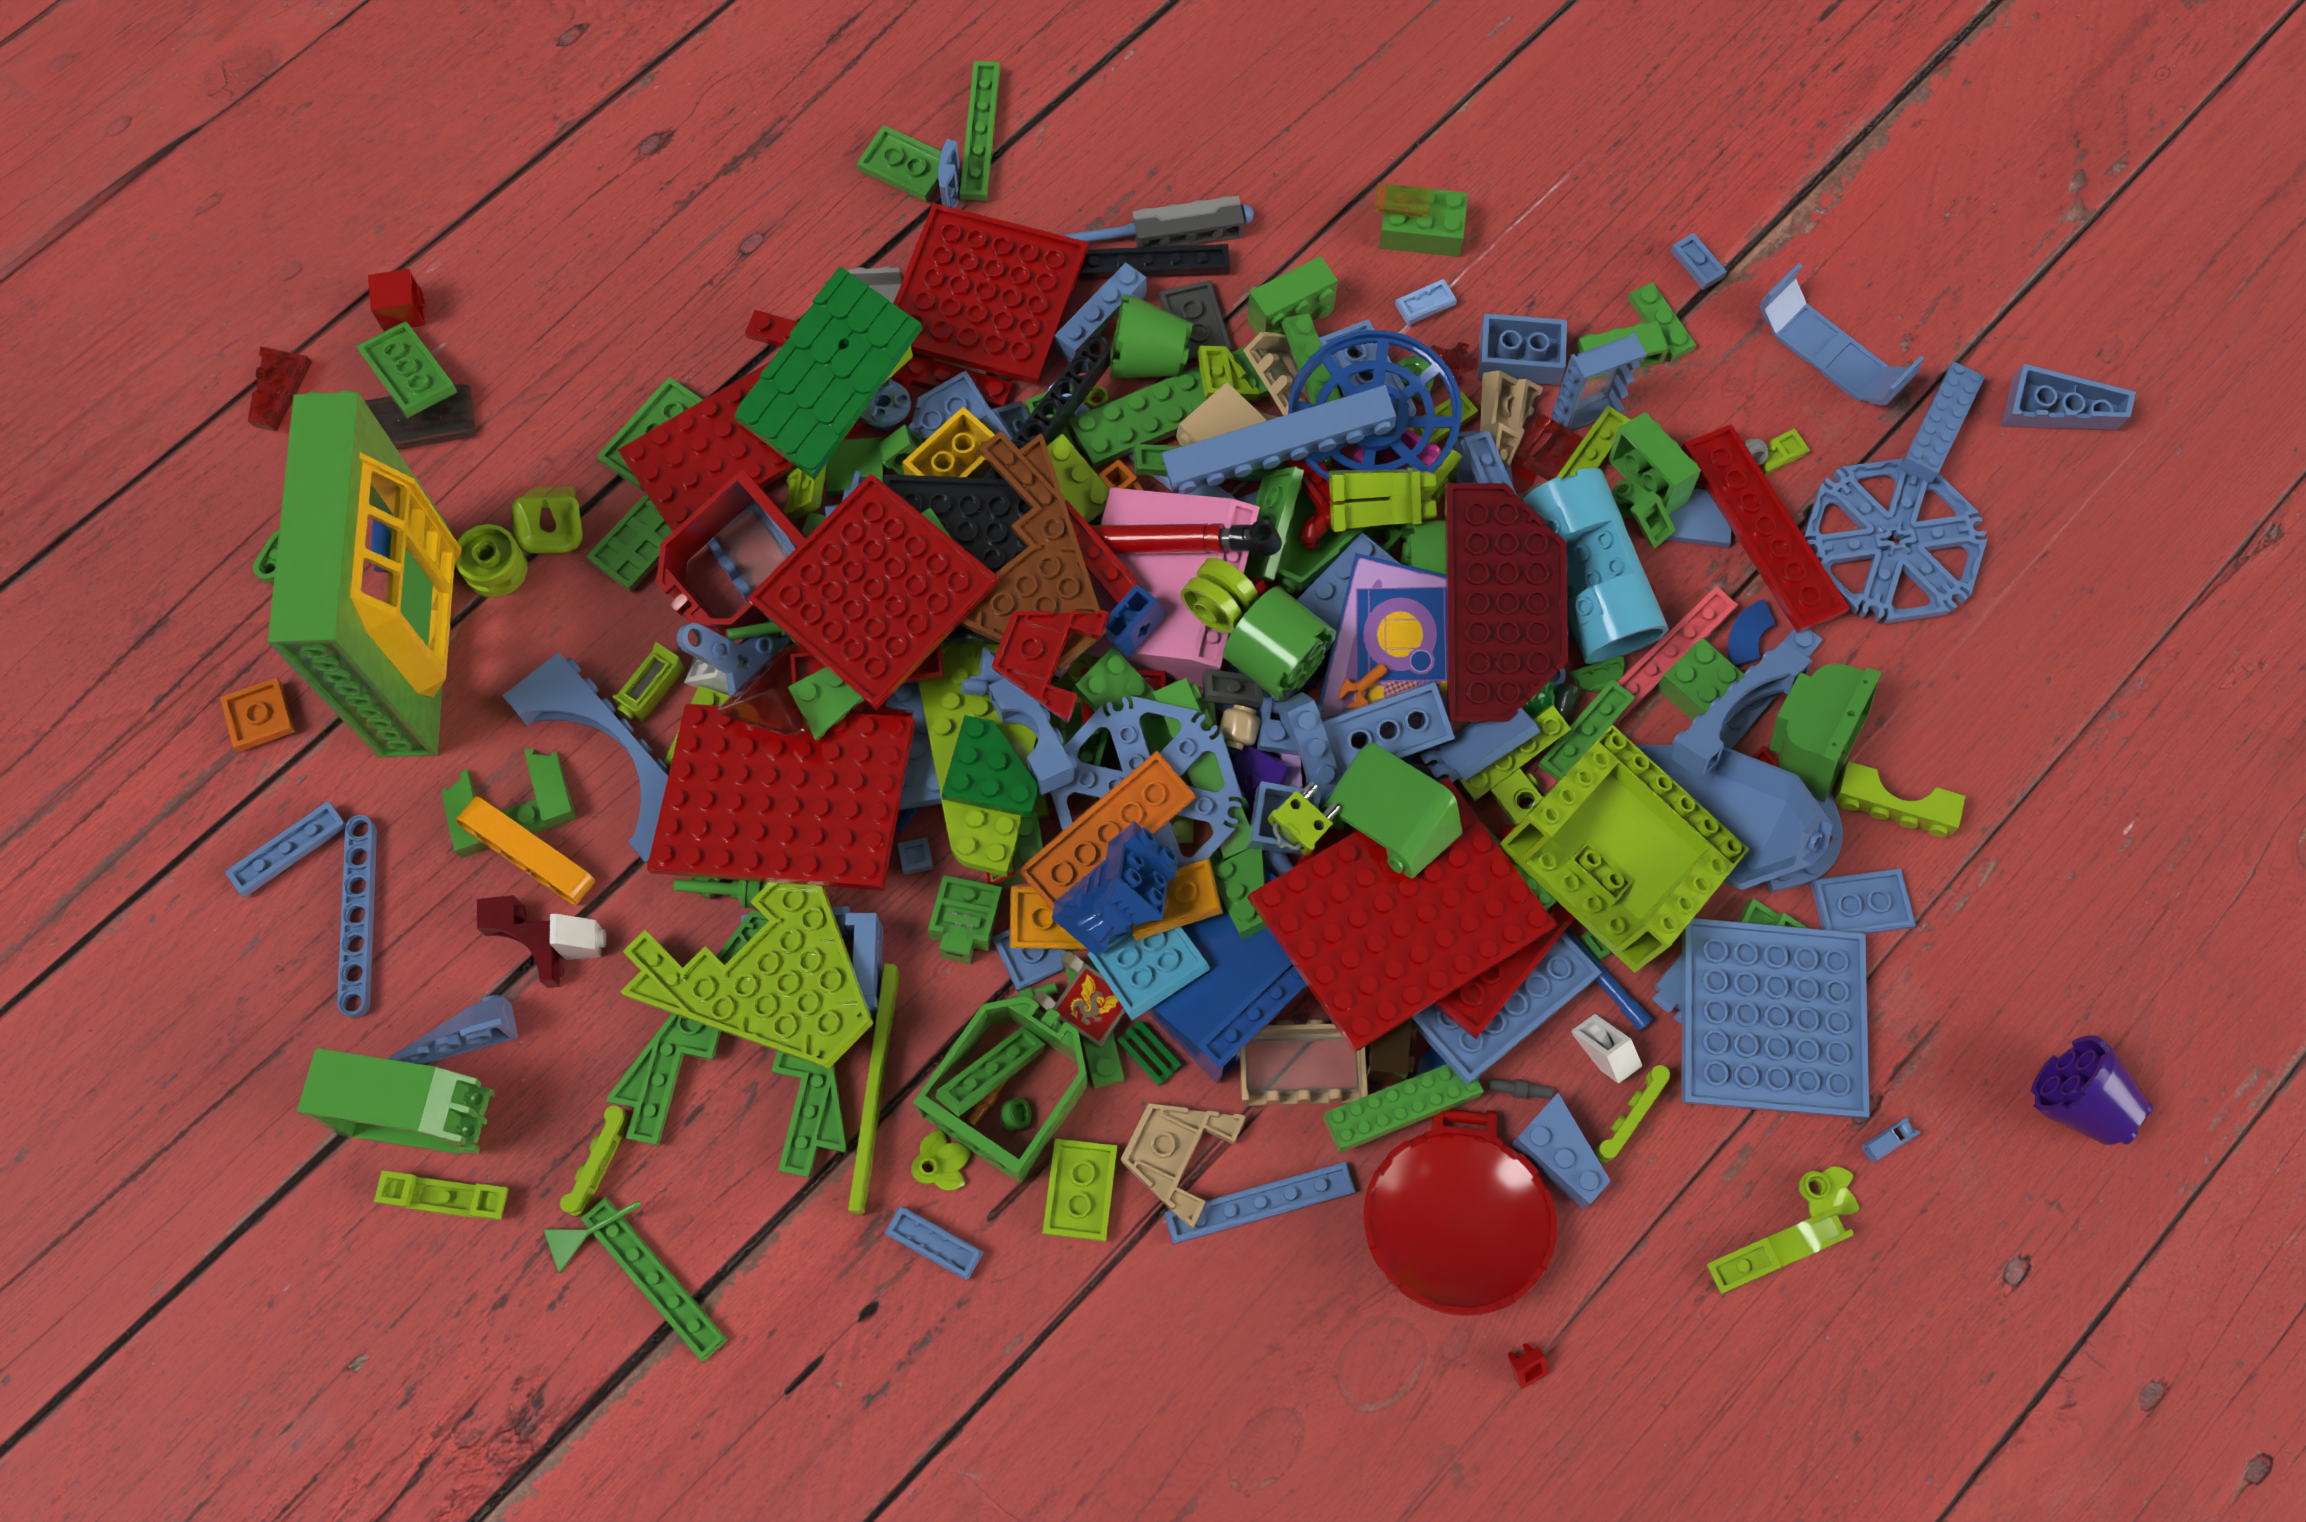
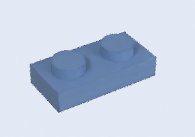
(1698, 261)

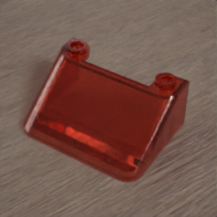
(766, 697)

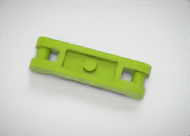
(1626, 1124)
(590, 1174)

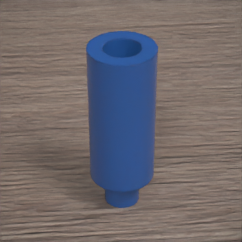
(380, 541)

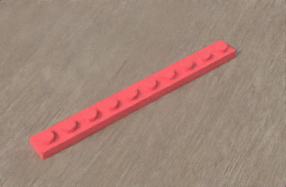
(1650, 669)

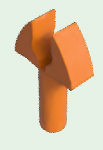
(1362, 685)

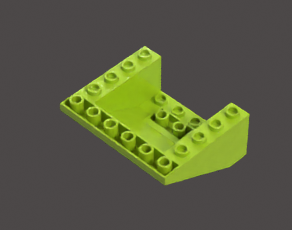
(1624, 849)

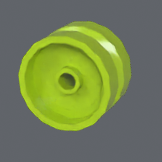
(491, 561)
(1219, 595)

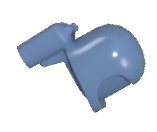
(978, 684)

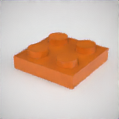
(257, 714)

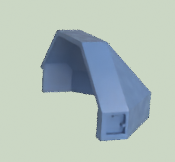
(1759, 806)

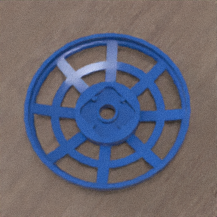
(1399, 400)

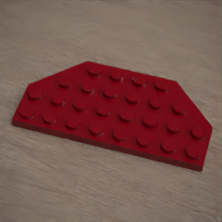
(1500, 602)

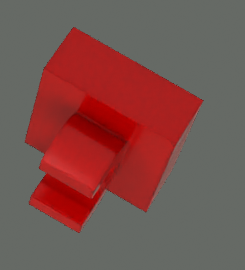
(1529, 1366)

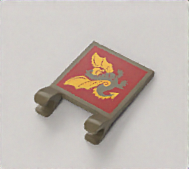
(1086, 1002)

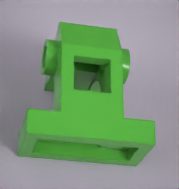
(1645, 509)

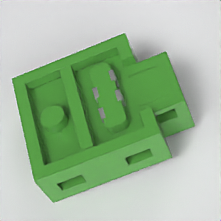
(964, 917)

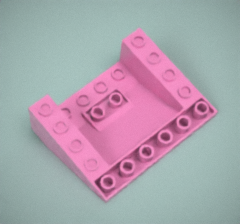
(1180, 641)

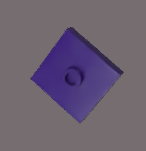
(1257, 766)

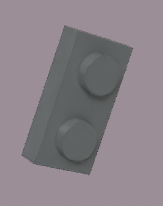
(1231, 688)

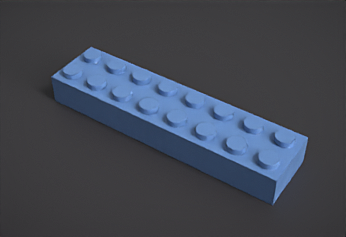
(1942, 422)

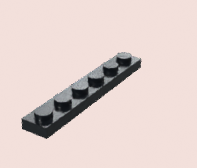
(1157, 260)

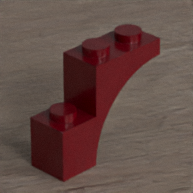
(505, 918)

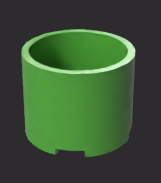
(1425, 545)
(1278, 643)

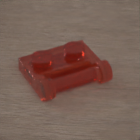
(1553, 454)

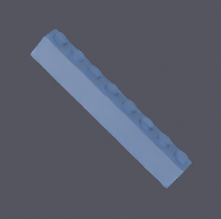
(1279, 440)

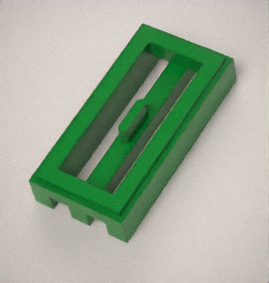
(1131, 1034)

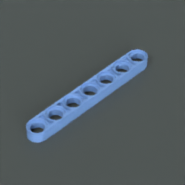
(362, 929)

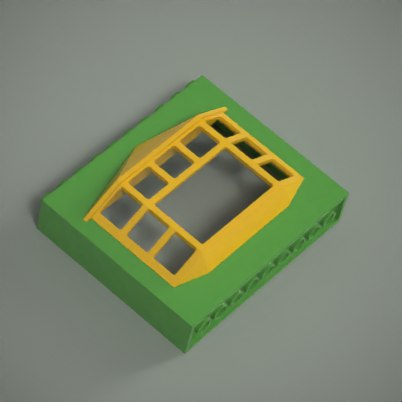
(363, 656)

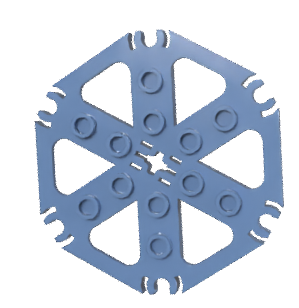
(1915, 541)
(1179, 754)

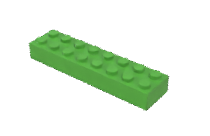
(1398, 1107)

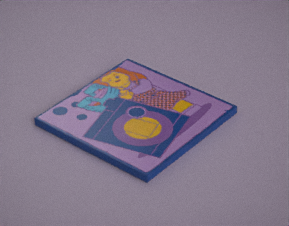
(1393, 619)

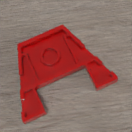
(1033, 648)

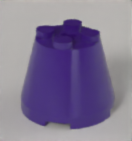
(2091, 1093)

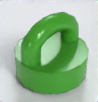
(1015, 1114)

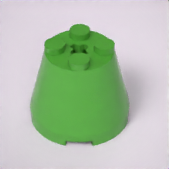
(1148, 341)

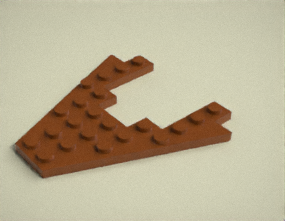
(1051, 568)

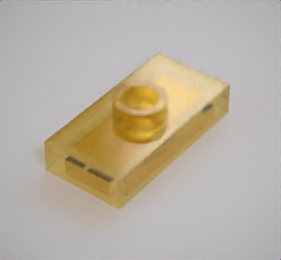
(1402, 200)

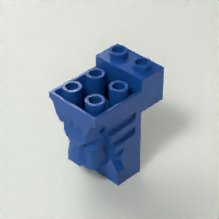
(1119, 891)

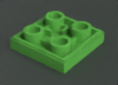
(852, 456)

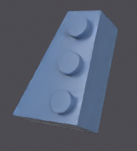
(1562, 1153)

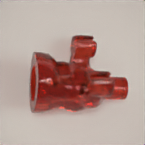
(1455, 359)

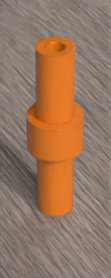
(983, 1105)

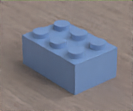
(1523, 347)

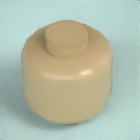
(1239, 726)

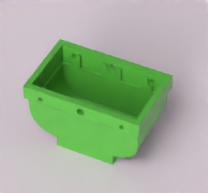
(1822, 722)

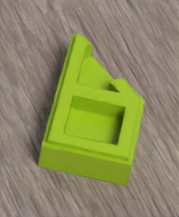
(1784, 451)

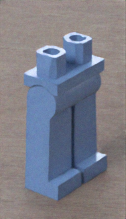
(867, 956)

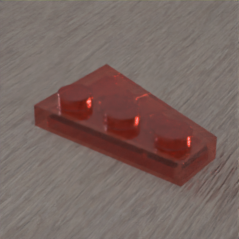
(277, 383)

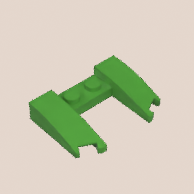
(549, 809)

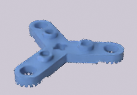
(724, 653)

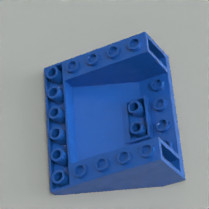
(1232, 1000)

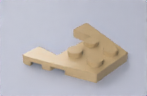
(1165, 1146)

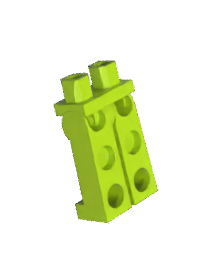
(1399, 503)

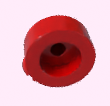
(1312, 530)

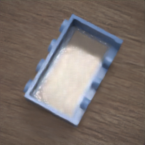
(1597, 381)
(750, 548)

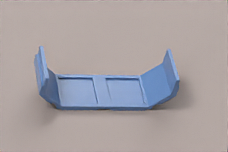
(1830, 348)

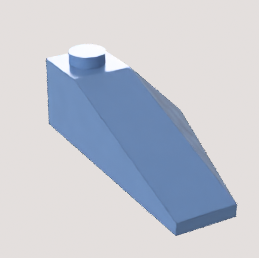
(470, 1030)

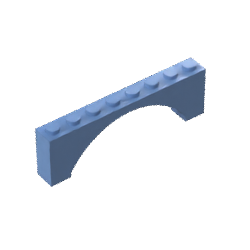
(560, 694)

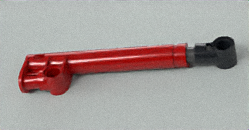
(1190, 538)

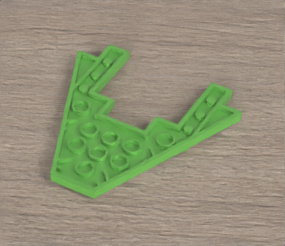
(653, 1077)

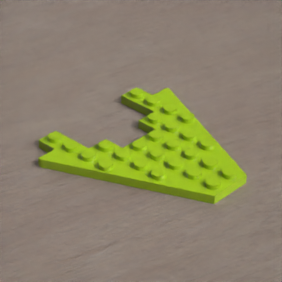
(780, 990)

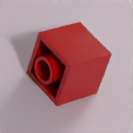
(396, 299)

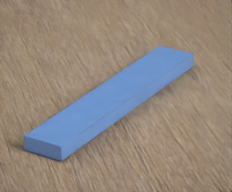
(1265, 1202)

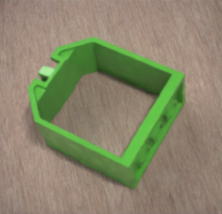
(1045, 1027)
(395, 1102)

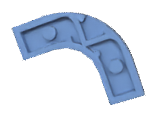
(1808, 874)

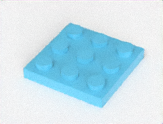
(1148, 969)

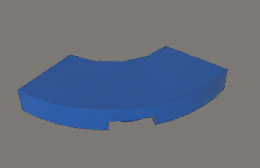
(1746, 632)

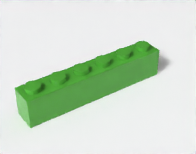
(1205, 770)

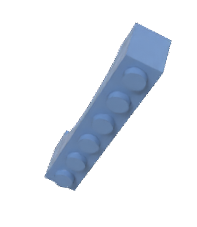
(1700, 745)

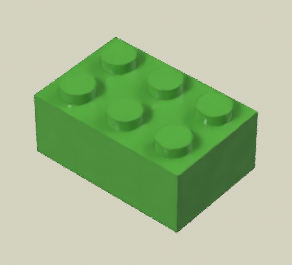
(1437, 235)
(1298, 292)
(1654, 461)

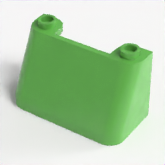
(1396, 809)

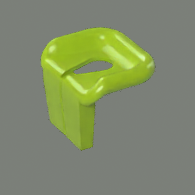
(565, 511)

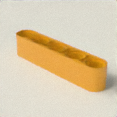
(525, 850)

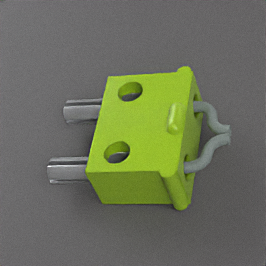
(1299, 823)

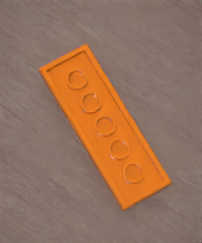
(1147, 796)

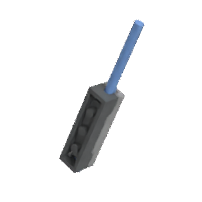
(1181, 224)

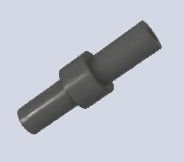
(1520, 1088)

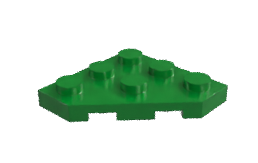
(988, 771)

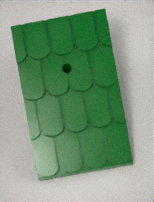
(828, 372)

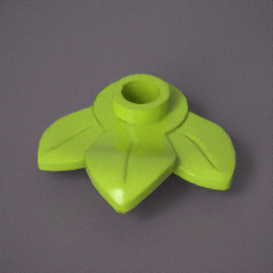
(945, 1160)
(1831, 1192)

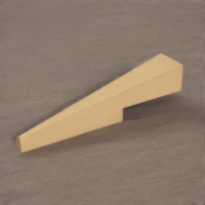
(1504, 410)

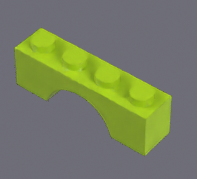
(1861, 790)

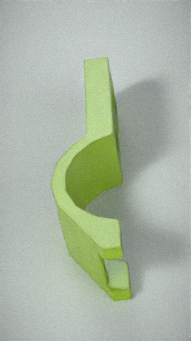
(1778, 1250)

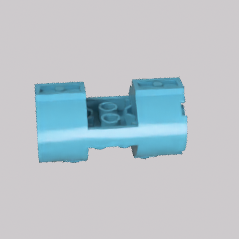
(1607, 588)

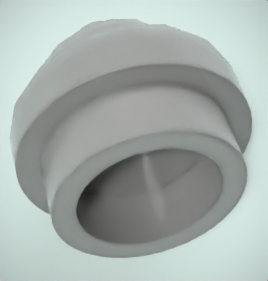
(1757, 449)

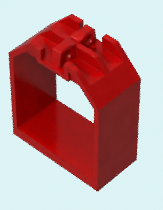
(697, 532)

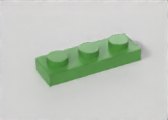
(1653, 307)

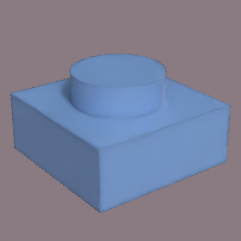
(915, 856)

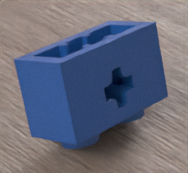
(1133, 620)

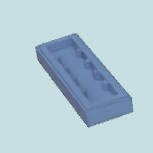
(933, 1243)

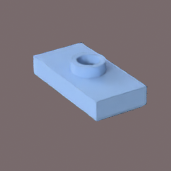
(1425, 302)

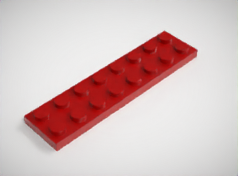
(1765, 529)

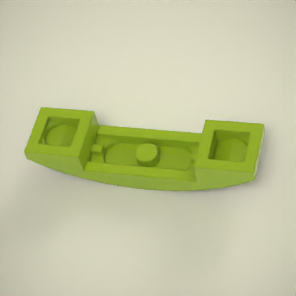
(441, 1196)

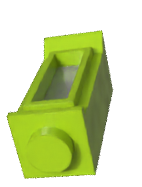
(649, 683)

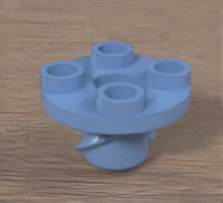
(887, 407)

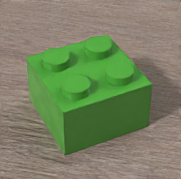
(1698, 679)

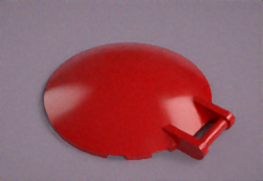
(1460, 1218)

